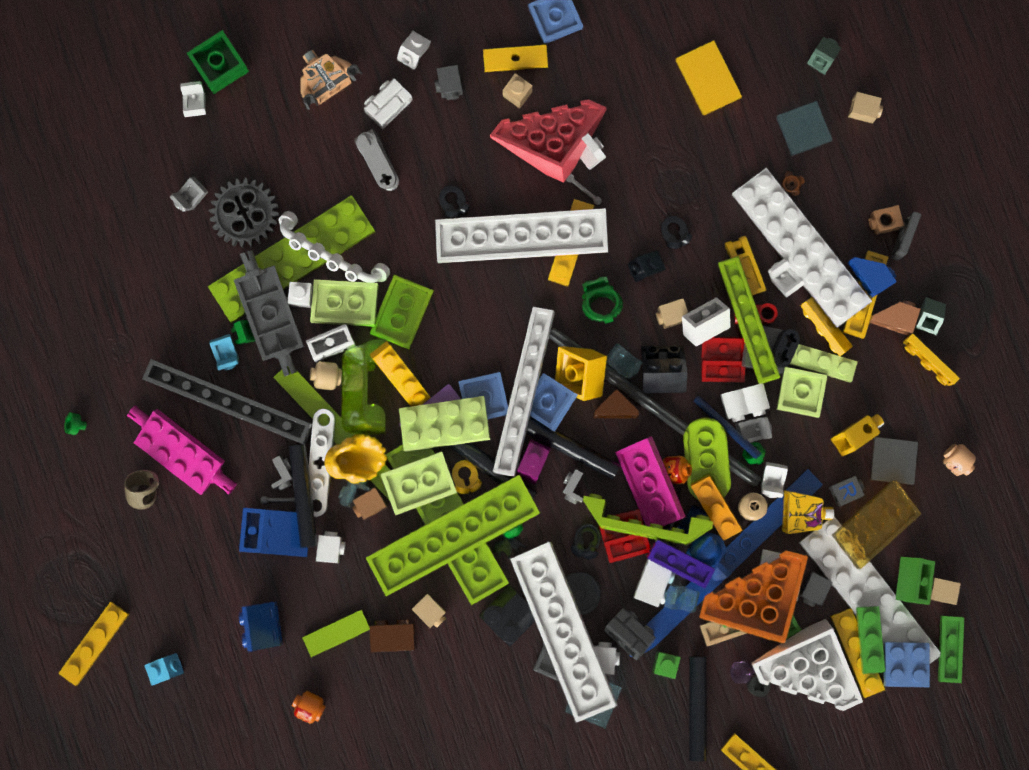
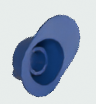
(708, 549)

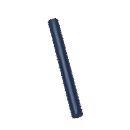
(741, 440)

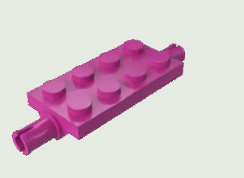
(179, 451)

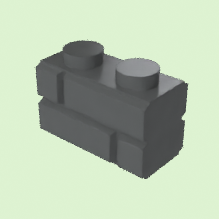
(630, 633)

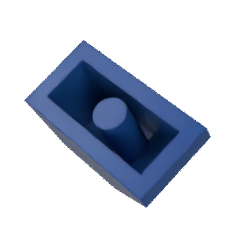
(872, 275)

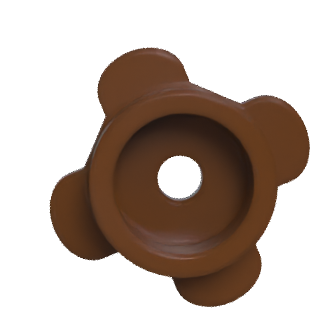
(798, 181)

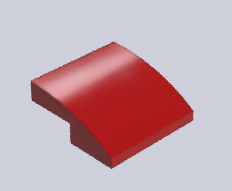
(722, 360)
(623, 545)

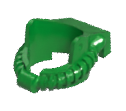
(597, 289)

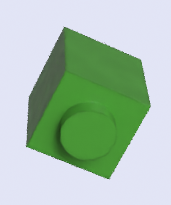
(666, 664)

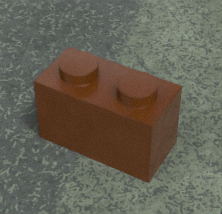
(392, 637)

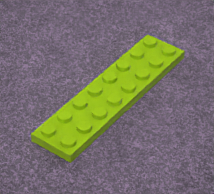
(334, 229)
(452, 535)
(476, 570)

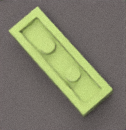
(824, 363)

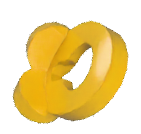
(460, 486)

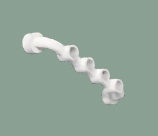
(334, 261)

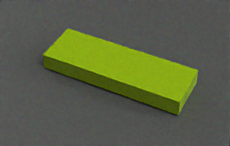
(336, 633)

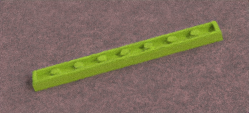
(311, 402)

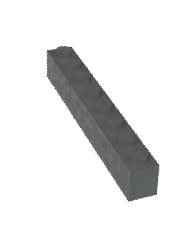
(227, 402)

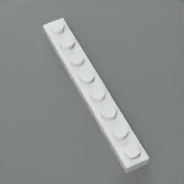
(523, 392)

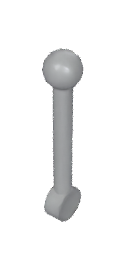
(597, 200)
(264, 499)

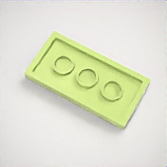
(444, 424)

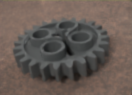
(227, 221)

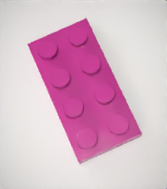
(650, 483)

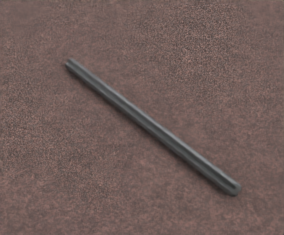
(654, 407)

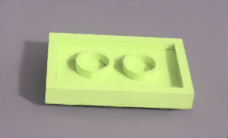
(344, 303)
(418, 483)

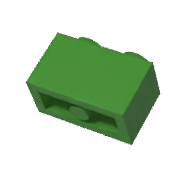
(915, 580)

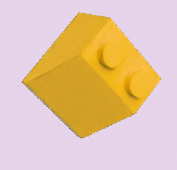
(581, 371)

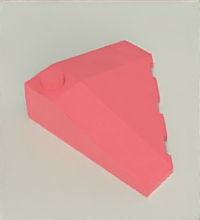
(553, 139)

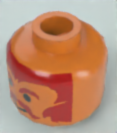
(677, 469)
(308, 707)

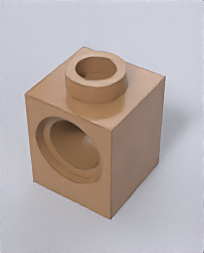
(895, 220)
(369, 504)

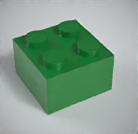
(218, 62)

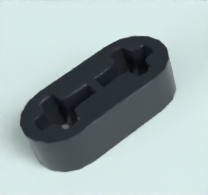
(789, 349)

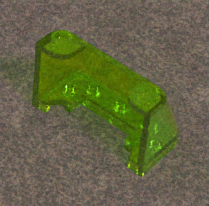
(356, 414)

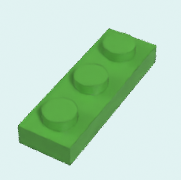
(870, 639)
(951, 649)

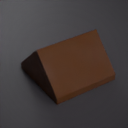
(616, 407)

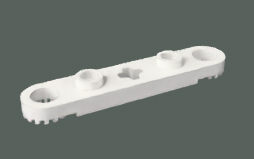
(321, 441)

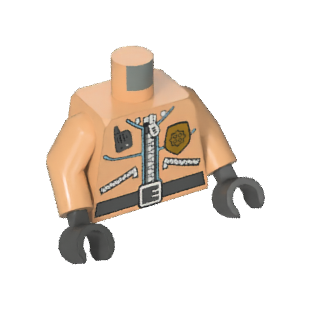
(325, 77)

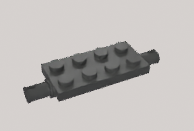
(268, 313)

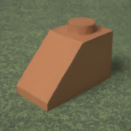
(899, 317)

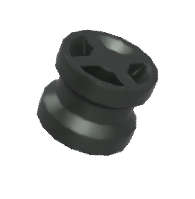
(755, 684)

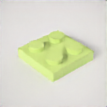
(801, 392)

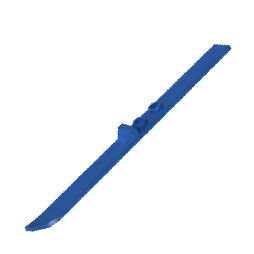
(734, 555)

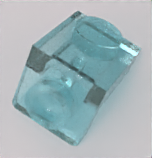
(623, 361)
(348, 493)
(681, 598)

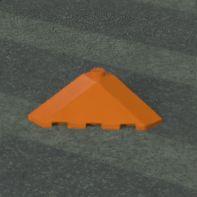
(760, 601)

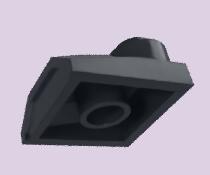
(508, 616)

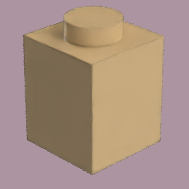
(517, 90)
(865, 107)
(671, 313)
(945, 591)
(430, 611)

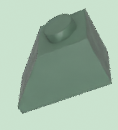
(824, 55)

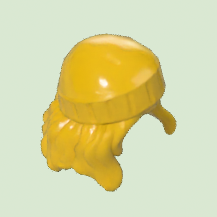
(356, 458)

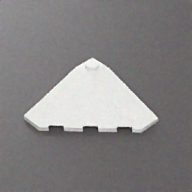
(811, 665)

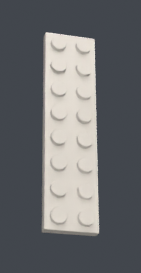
(521, 235)
(802, 247)
(863, 587)
(564, 632)

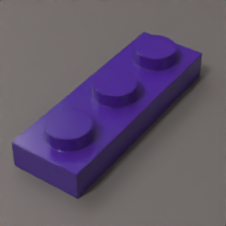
(681, 563)

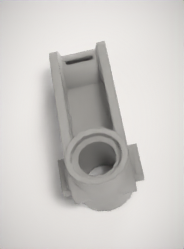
(377, 159)

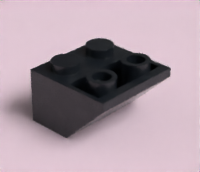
(663, 369)

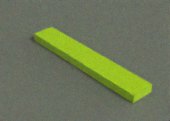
(748, 320)

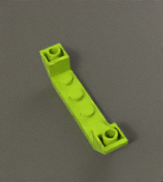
(698, 525)

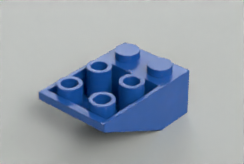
(270, 533)
(261, 626)

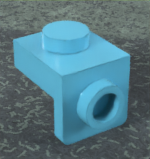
(224, 352)
(164, 669)

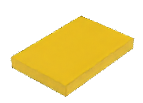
(708, 78)

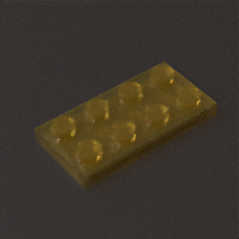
(876, 524)

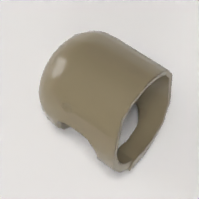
(137, 498)

